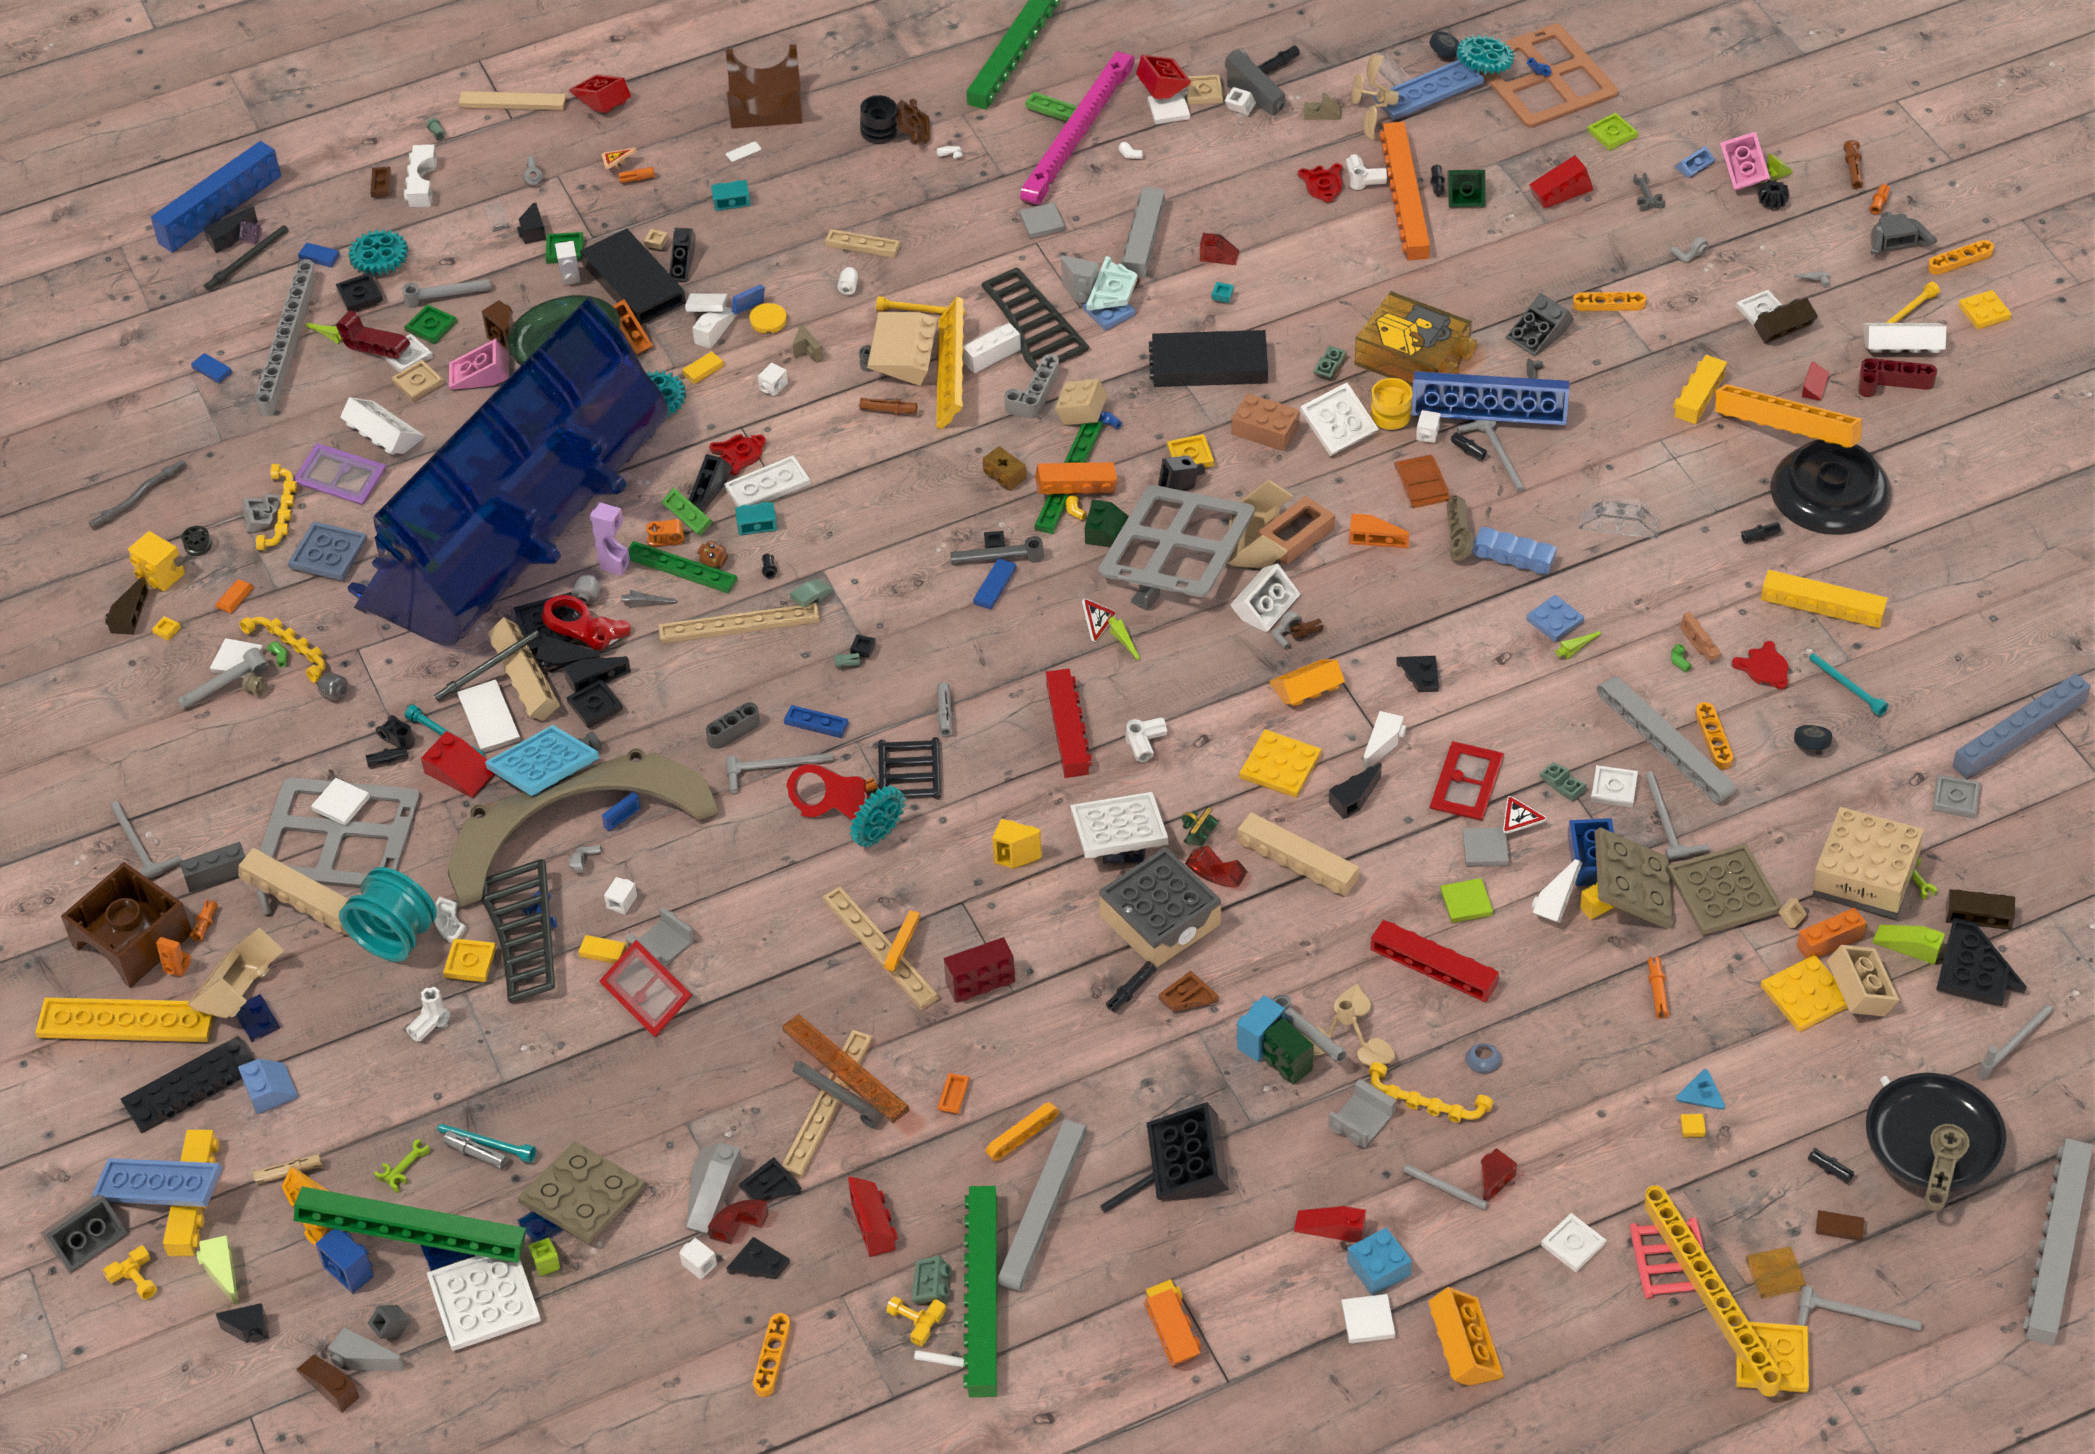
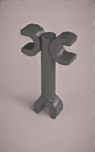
(1647, 201)

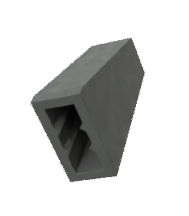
(1247, 76)

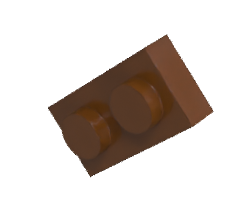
(380, 182)

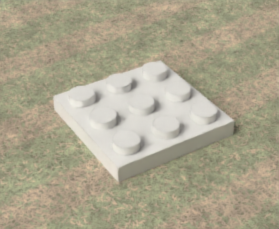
(1338, 419)

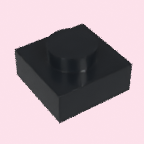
(994, 539)
(863, 645)

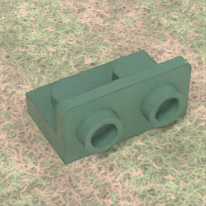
(931, 1280)

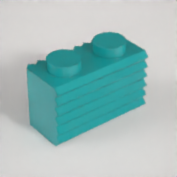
(730, 195)
(756, 518)

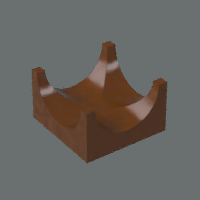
(766, 94)

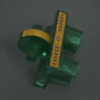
(1196, 834)

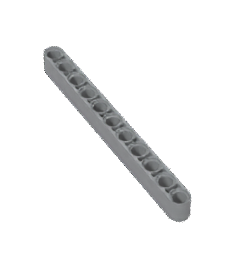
(285, 338)

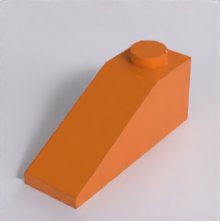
(632, 329)
(1376, 532)

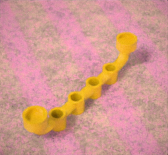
(284, 513)
(275, 626)
(1434, 1105)

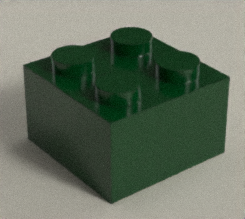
(1288, 1051)

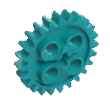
(1485, 54)
(378, 252)
(672, 389)
(877, 816)

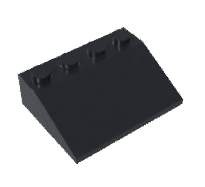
(1188, 1154)

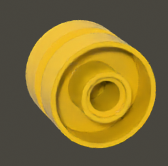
(1391, 403)

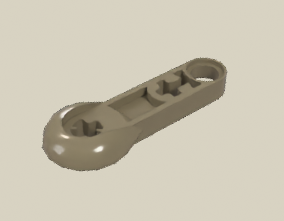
(1461, 537)
(1945, 1159)

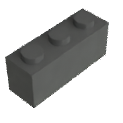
(212, 866)

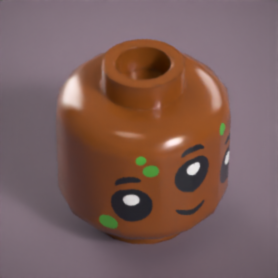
(712, 554)

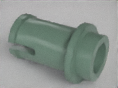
(434, 126)
(846, 660)

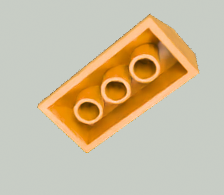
(1465, 1337)

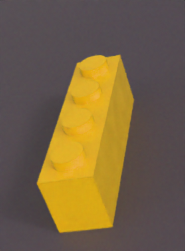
(1700, 389)

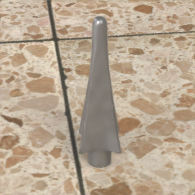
(639, 599)

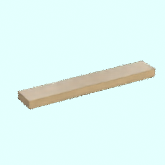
(512, 100)

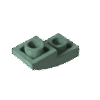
(1330, 362)
(810, 591)
(1561, 781)

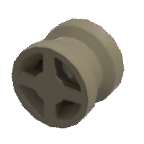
(254, 684)

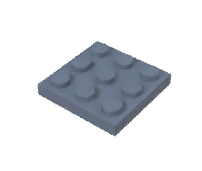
(327, 551)

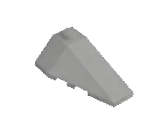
(710, 1184)

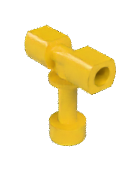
(130, 1269)
(922, 1321)

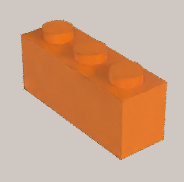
(1831, 933)
(1172, 1327)

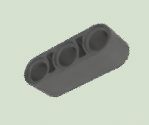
(732, 725)

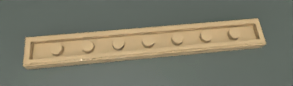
(738, 623)
(879, 946)
(822, 1112)

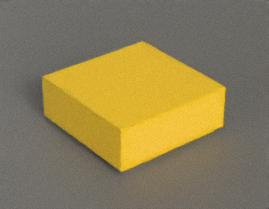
(166, 628)
(1692, 1125)

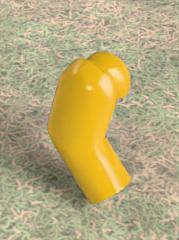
(1072, 508)

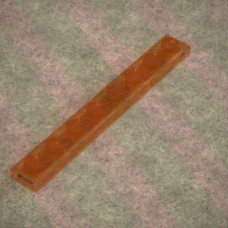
(846, 1068)

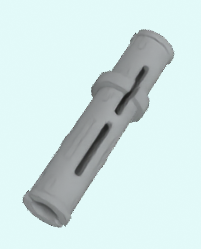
(944, 715)
(467, 1146)

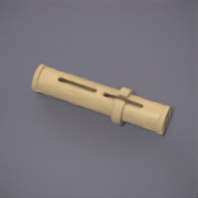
(281, 1170)

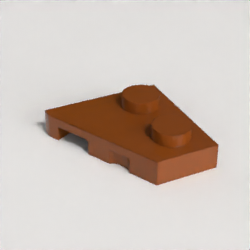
(1187, 993)

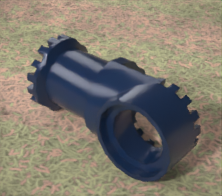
(1127, 856)

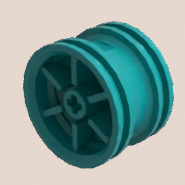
(388, 914)

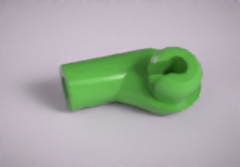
(280, 651)
(1677, 658)

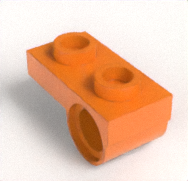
(172, 958)

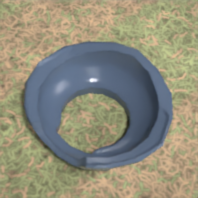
(1483, 1065)

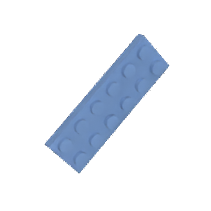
(1432, 88)
(158, 1182)

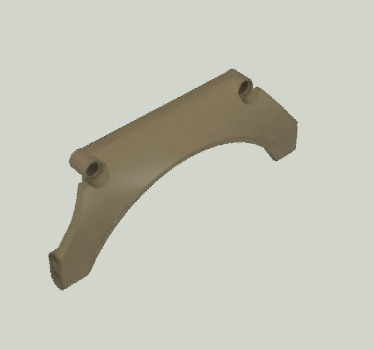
(484, 836)

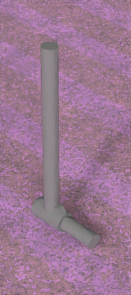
(1488, 426)
(734, 765)
(1675, 850)
(150, 869)
(1993, 1057)
(1809, 1300)

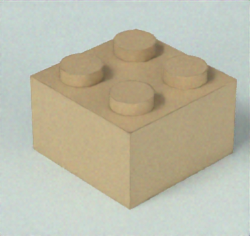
(1081, 402)

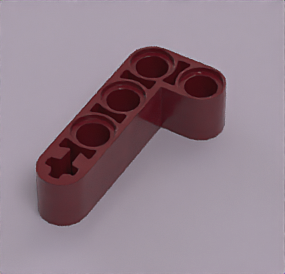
(370, 340)
(1895, 374)

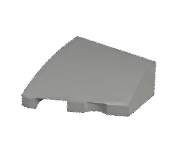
(260, 512)

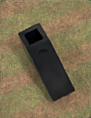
(682, 253)
(1352, 794)

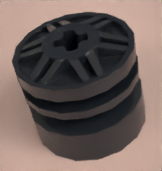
(878, 119)

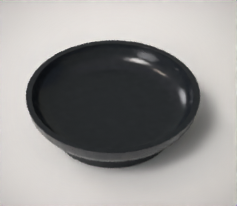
(1831, 488)
(1908, 1112)

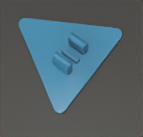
(1701, 1092)

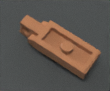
(1698, 637)

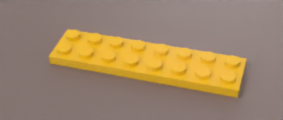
(950, 363)
(122, 1020)

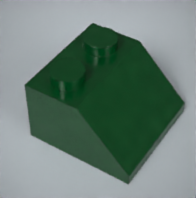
(1466, 188)
(1103, 523)

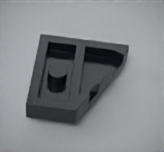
(1421, 672)
(769, 1182)
(759, 1260)

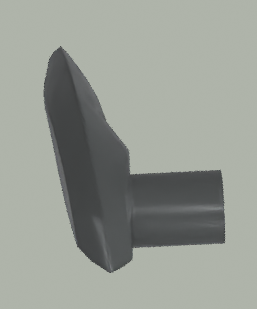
(1530, 367)

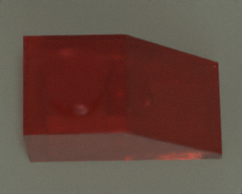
(1217, 249)
(1496, 1173)

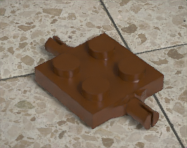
(913, 121)

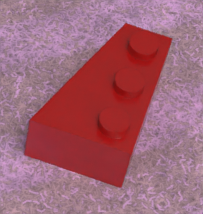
(1562, 183)

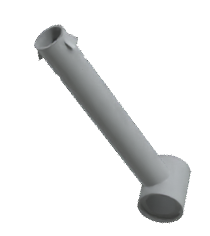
(413, 295)
(253, 661)
(1309, 1030)

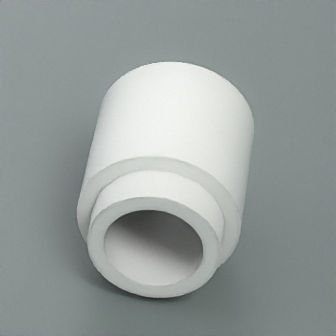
(848, 281)

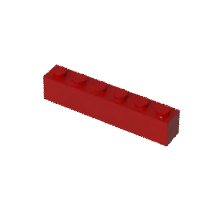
(1067, 723)
(1434, 960)

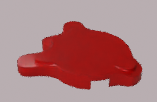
(1323, 183)
(740, 451)
(1764, 666)

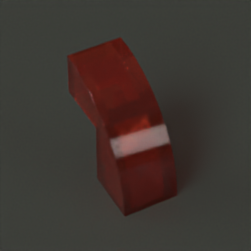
(1210, 867)
(727, 1221)

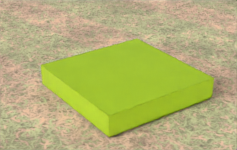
(1612, 131)
(1466, 900)

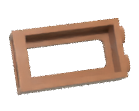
(1307, 537)

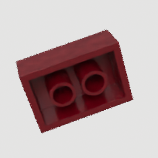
(979, 970)

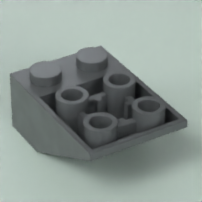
(1540, 325)

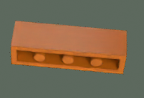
(1075, 478)

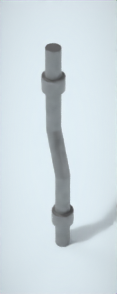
(108, 515)

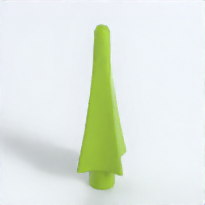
(328, 331)
(1119, 631)
(1571, 646)

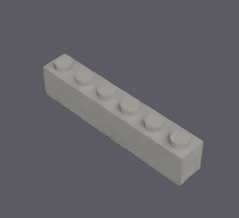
(1144, 230)

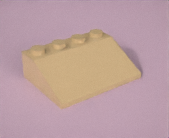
(902, 345)

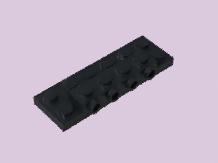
(187, 1085)

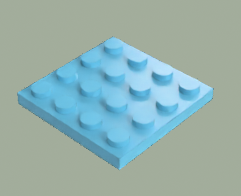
(542, 760)

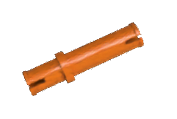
(1657, 981)

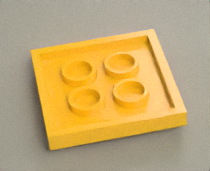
(1280, 763)
(1805, 993)
(1789, 1352)

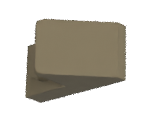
(1324, 110)
(806, 343)

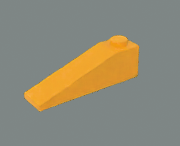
(291, 1188)

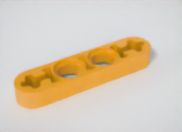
(1980, 250)
(1609, 301)
(1715, 735)
(902, 940)
(1022, 1131)
(770, 1354)

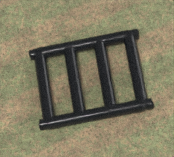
(935, 775)

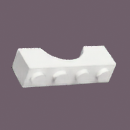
(422, 161)

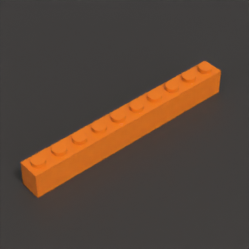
(1405, 191)

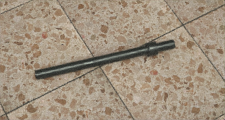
(220, 277)
(454, 686)

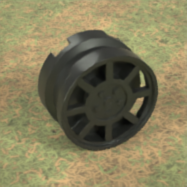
(196, 541)

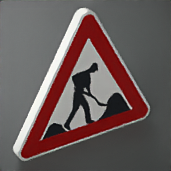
(1097, 618)
(1520, 816)

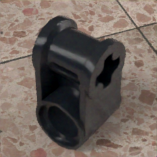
(396, 733)

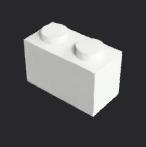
(567, 263)

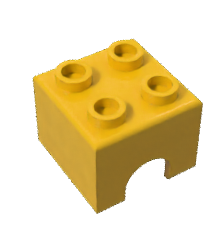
(154, 561)

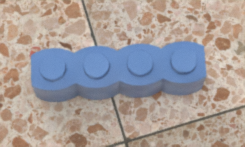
(1510, 549)

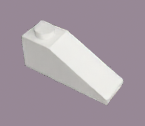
(711, 327)
(1383, 738)
(1555, 896)

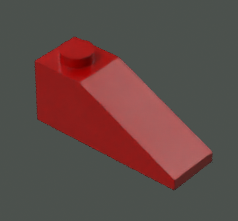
(1332, 1222)

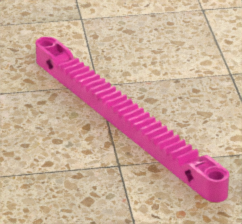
(1113, 74)

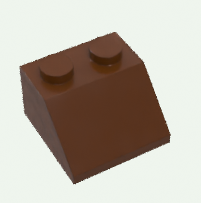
(498, 322)

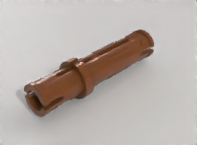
(888, 406)

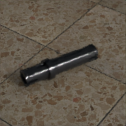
(1281, 58)
(1126, 992)

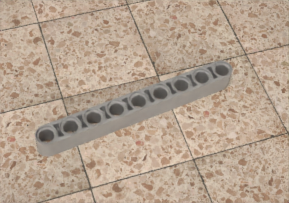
(1666, 739)
(1042, 1205)

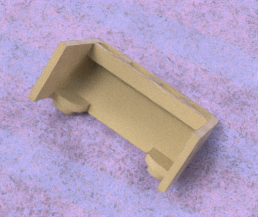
(1260, 551)
(231, 977)

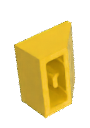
(1016, 844)

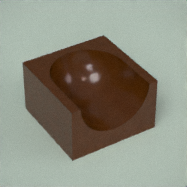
(125, 921)

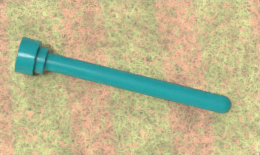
(1877, 706)
(415, 714)
(524, 1152)

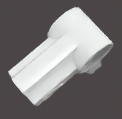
(1361, 176)
(1138, 734)
(431, 1015)

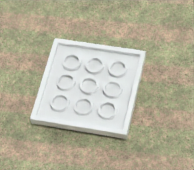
(1119, 825)
(482, 1299)

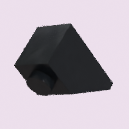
(531, 225)
(245, 1323)

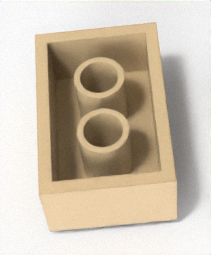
(1862, 980)

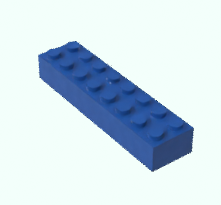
(216, 196)
(1491, 397)

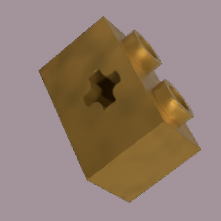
(1004, 468)

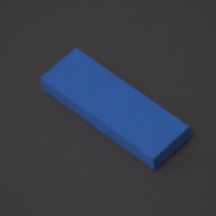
(994, 583)
(816, 721)

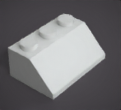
(991, 347)
(1265, 598)

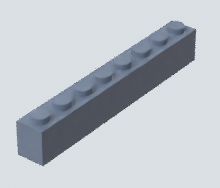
(2021, 726)

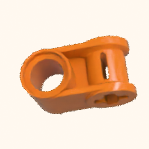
(667, 533)

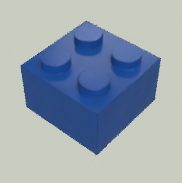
(345, 1259)

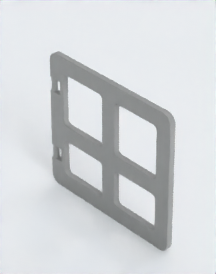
(1174, 538)
(324, 873)

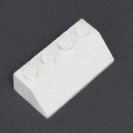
(1904, 336)
(380, 425)

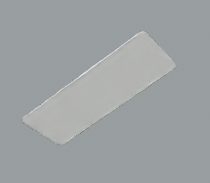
(743, 151)

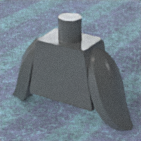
(1898, 232)

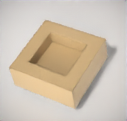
(656, 239)
(1792, 912)

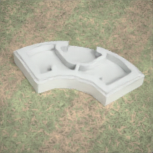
(446, 920)

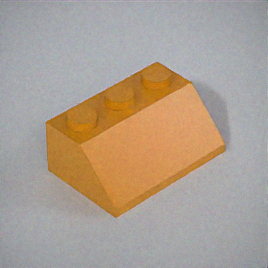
(1308, 681)

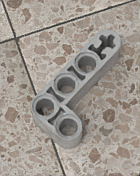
(1031, 402)

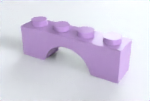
(611, 554)

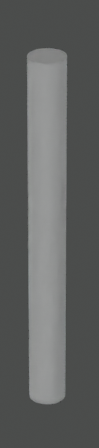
(1444, 1186)

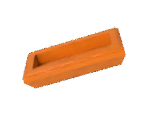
(234, 596)
(953, 1093)

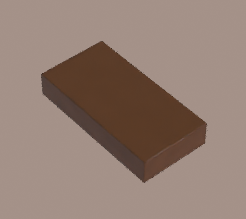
(1839, 1225)

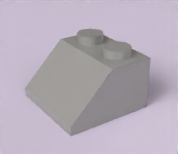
(1078, 277)

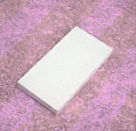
(768, 483)
(488, 716)

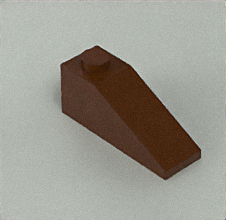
(329, 1382)

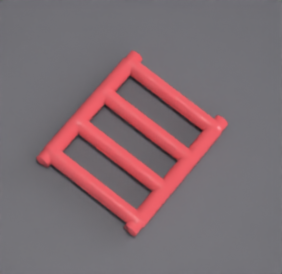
(1646, 1270)

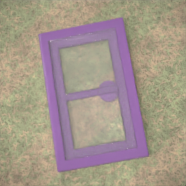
(339, 473)

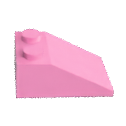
(1745, 161)
(480, 367)

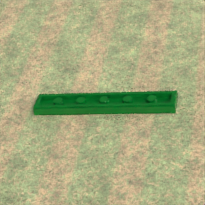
(681, 567)

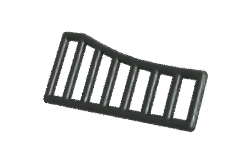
(1043, 303)
(501, 930)

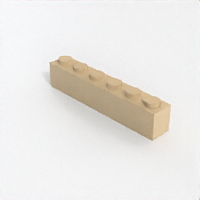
(524, 671)
(1298, 854)
(293, 888)

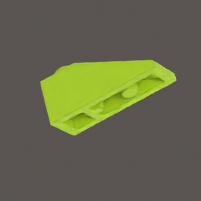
(1913, 941)

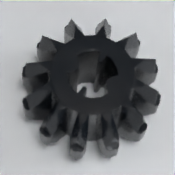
(1773, 194)

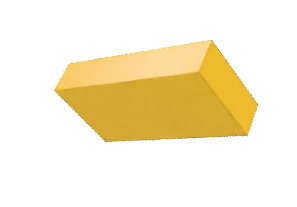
(702, 367)
(601, 949)

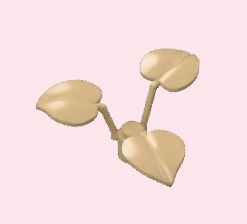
(1385, 96)
(1348, 1006)

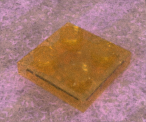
(1775, 1272)

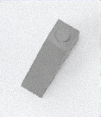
(362, 1354)

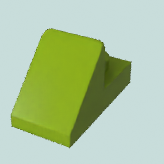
(1776, 168)
(544, 1256)

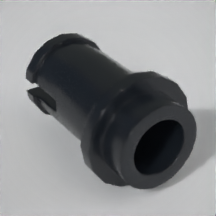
(769, 569)

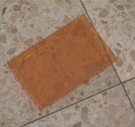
(1422, 481)

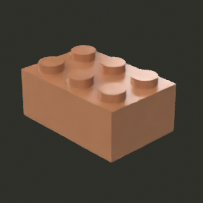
(1265, 422)

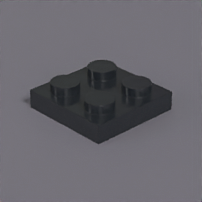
(359, 292)
(594, 703)

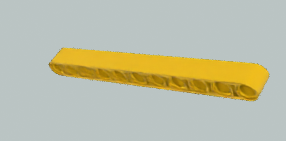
(1712, 1298)

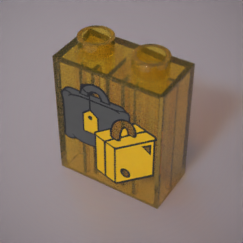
(1411, 338)

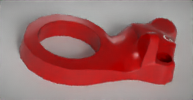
(595, 632)
(841, 792)

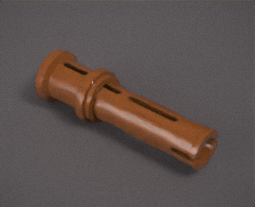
(1853, 158)

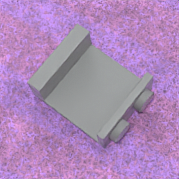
(665, 938)
(1363, 1114)

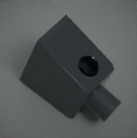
(1179, 473)

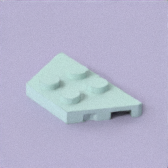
(1112, 286)

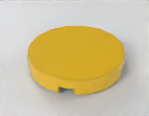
(768, 318)

